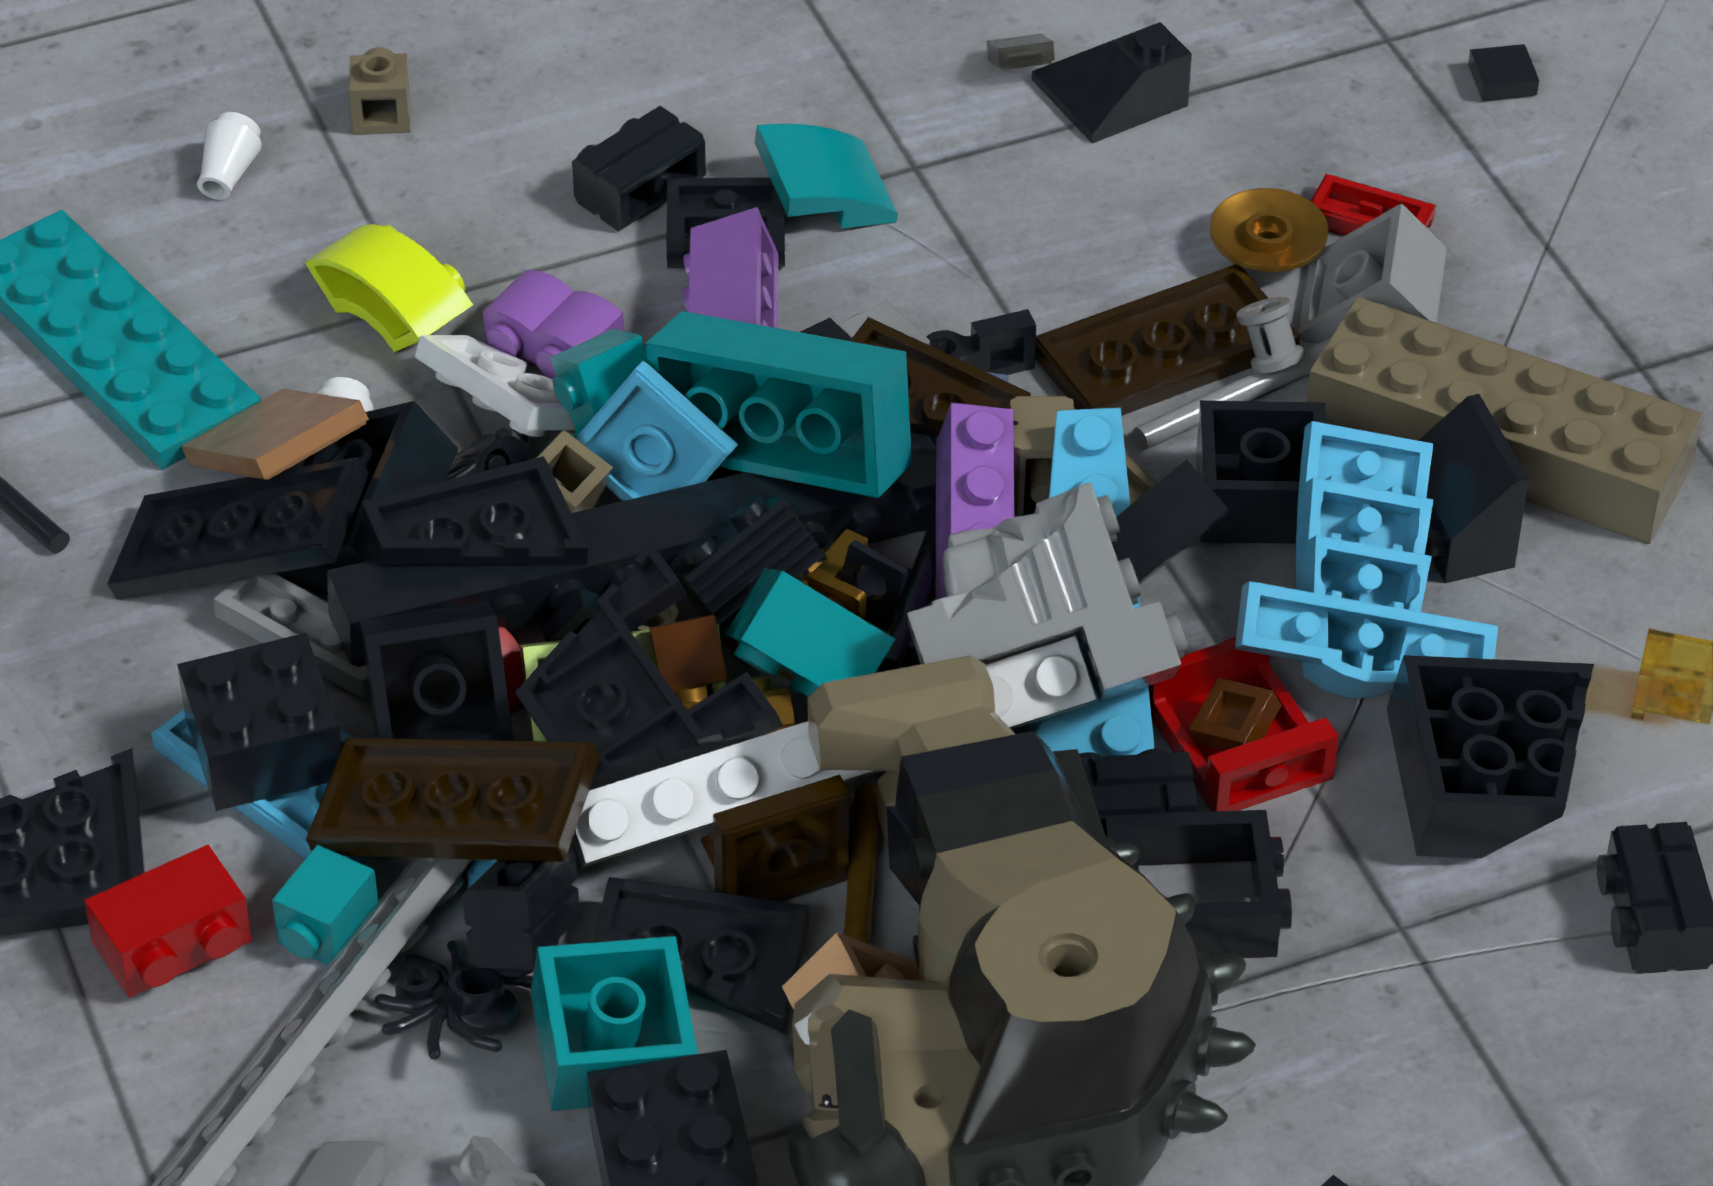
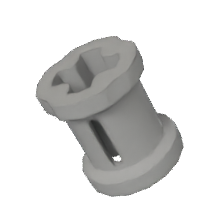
(1271, 335)

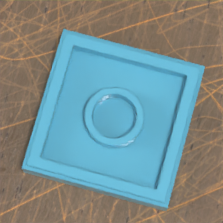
(654, 437)

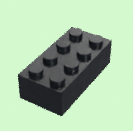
(670, 1124)

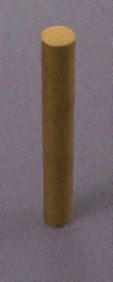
(862, 864)

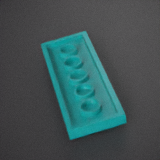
(115, 339)

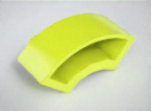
(389, 283)

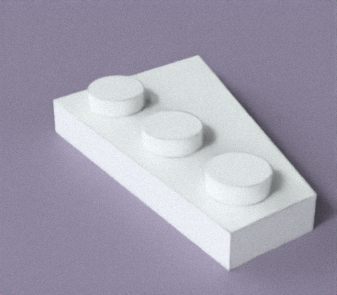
(495, 382)

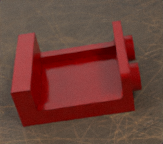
(1283, 762)

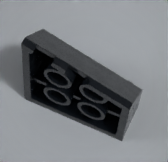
(1484, 748)

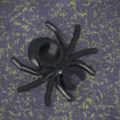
(468, 998)

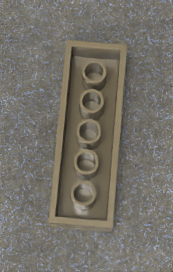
(1580, 438)

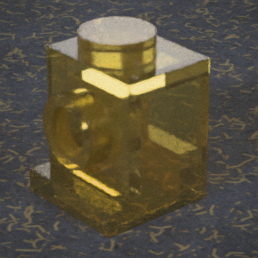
(1675, 678)

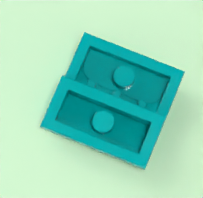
(824, 173)

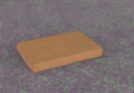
(275, 433)

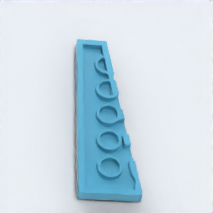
(1086, 450)

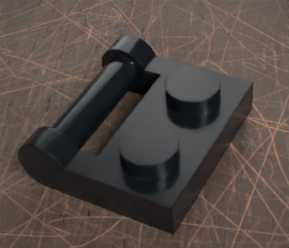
(709, 199)

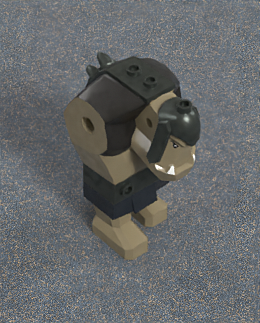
(1052, 974)

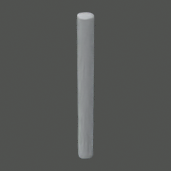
(1244, 389)

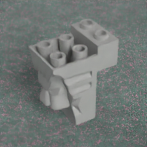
(1046, 582)

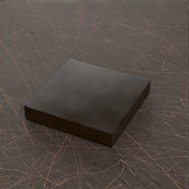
(784, 842)

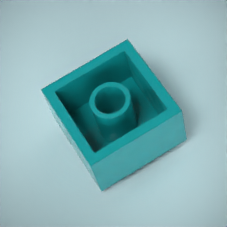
(804, 634)
(607, 1010)

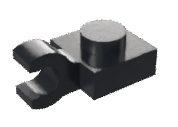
(996, 344)

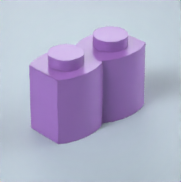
(545, 317)

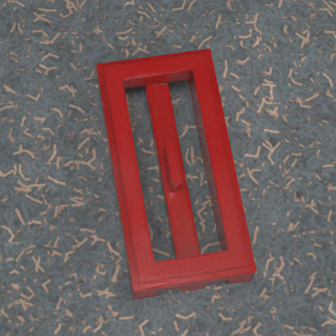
(1354, 204)

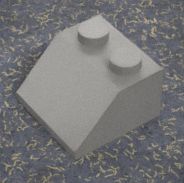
(1384, 261)

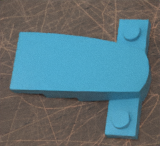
(1358, 569)

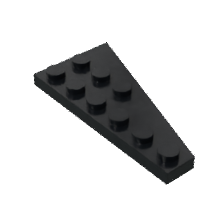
(68, 846)

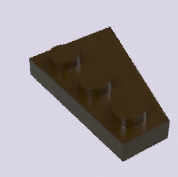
(937, 378)

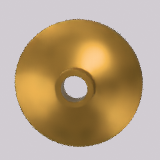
(1269, 230)

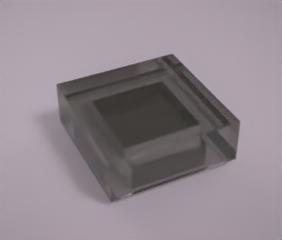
(1020, 51)

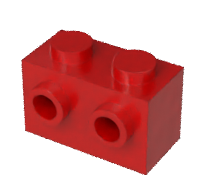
(168, 920)

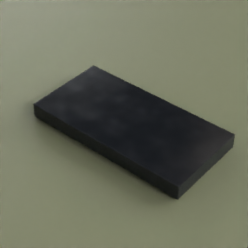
(238, 529)

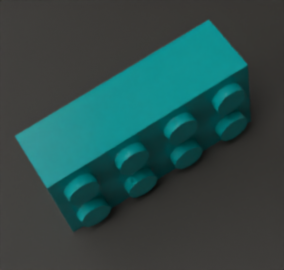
(793, 400)

